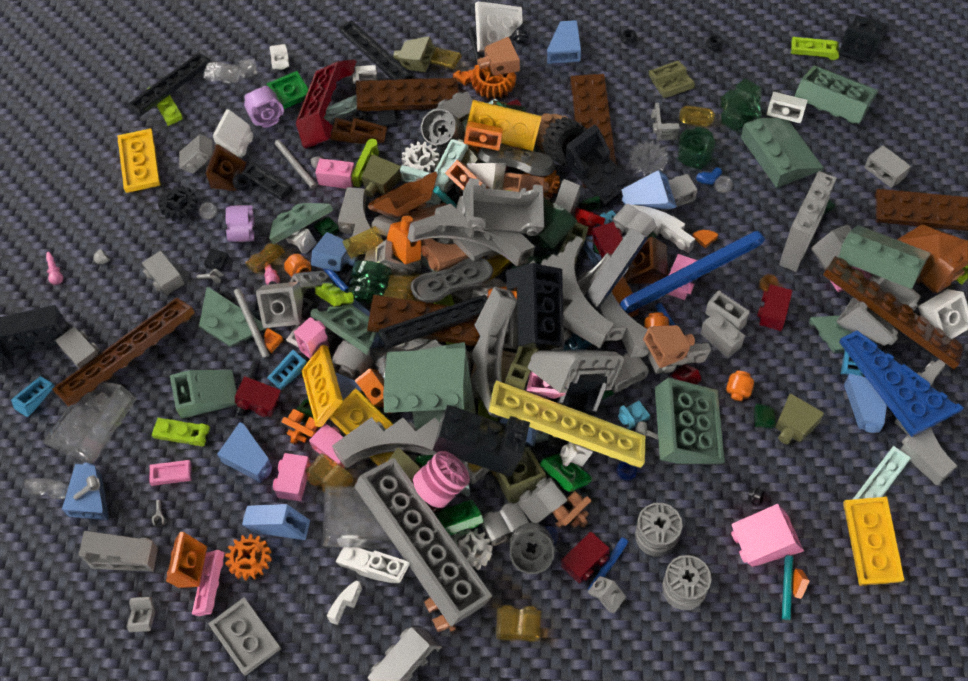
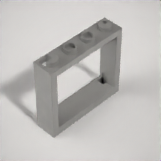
(807, 221)

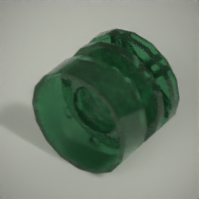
(368, 280)

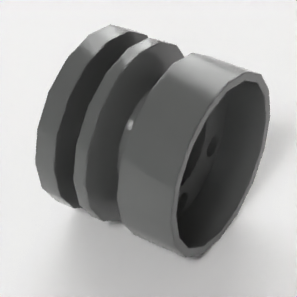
(438, 122)
(528, 559)

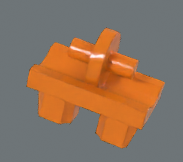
(294, 421)

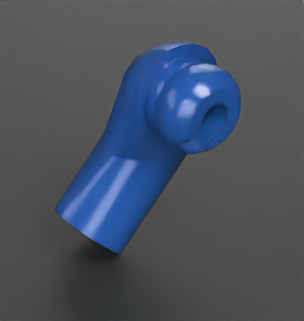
(709, 178)

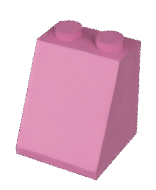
(766, 536)

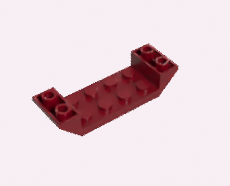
(311, 122)

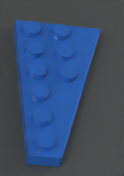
(902, 389)

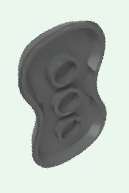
(528, 162)
(437, 285)

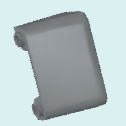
(503, 209)
(861, 318)
(565, 366)

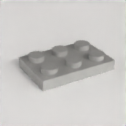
(244, 636)

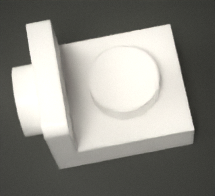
(575, 454)

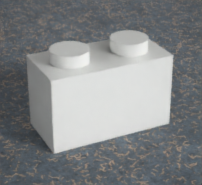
(786, 107)

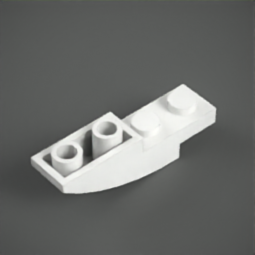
(670, 228)
(373, 564)

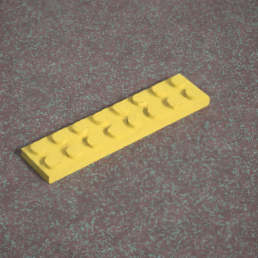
(568, 424)

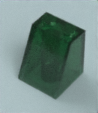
(556, 225)

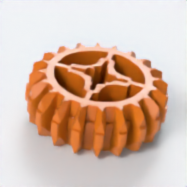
(493, 84)

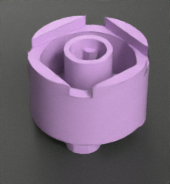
(263, 107)
(240, 223)

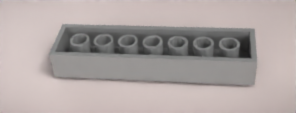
(422, 541)

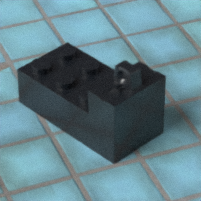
(539, 305)
(29, 332)
(482, 439)

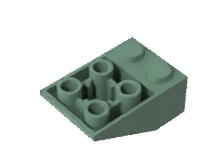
(202, 391)

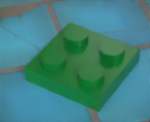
(289, 89)
(569, 477)
(460, 517)

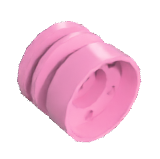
(441, 479)

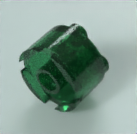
(696, 147)

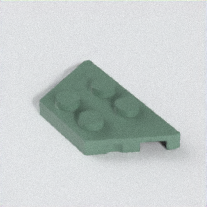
(296, 219)
(225, 320)
(349, 324)
(830, 331)

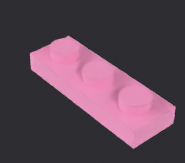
(209, 583)

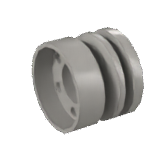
(652, 538)
(679, 591)

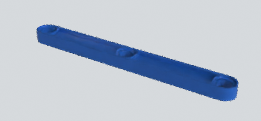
(691, 272)

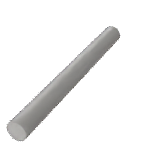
(295, 164)
(251, 323)

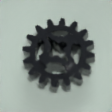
(177, 203)

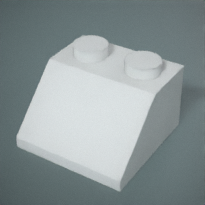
(233, 134)
(947, 312)

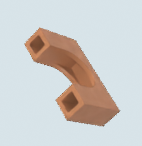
(437, 254)

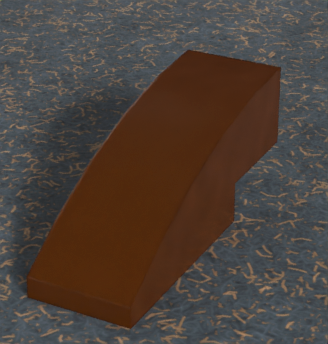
(357, 131)

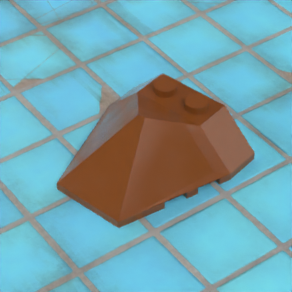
(406, 197)
(946, 256)

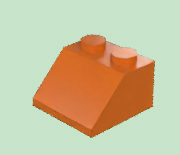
(186, 562)

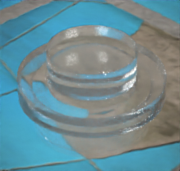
(723, 184)
(208, 211)

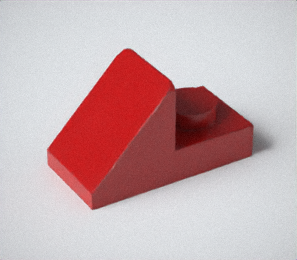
(588, 219)

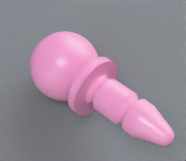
(271, 274)
(54, 277)

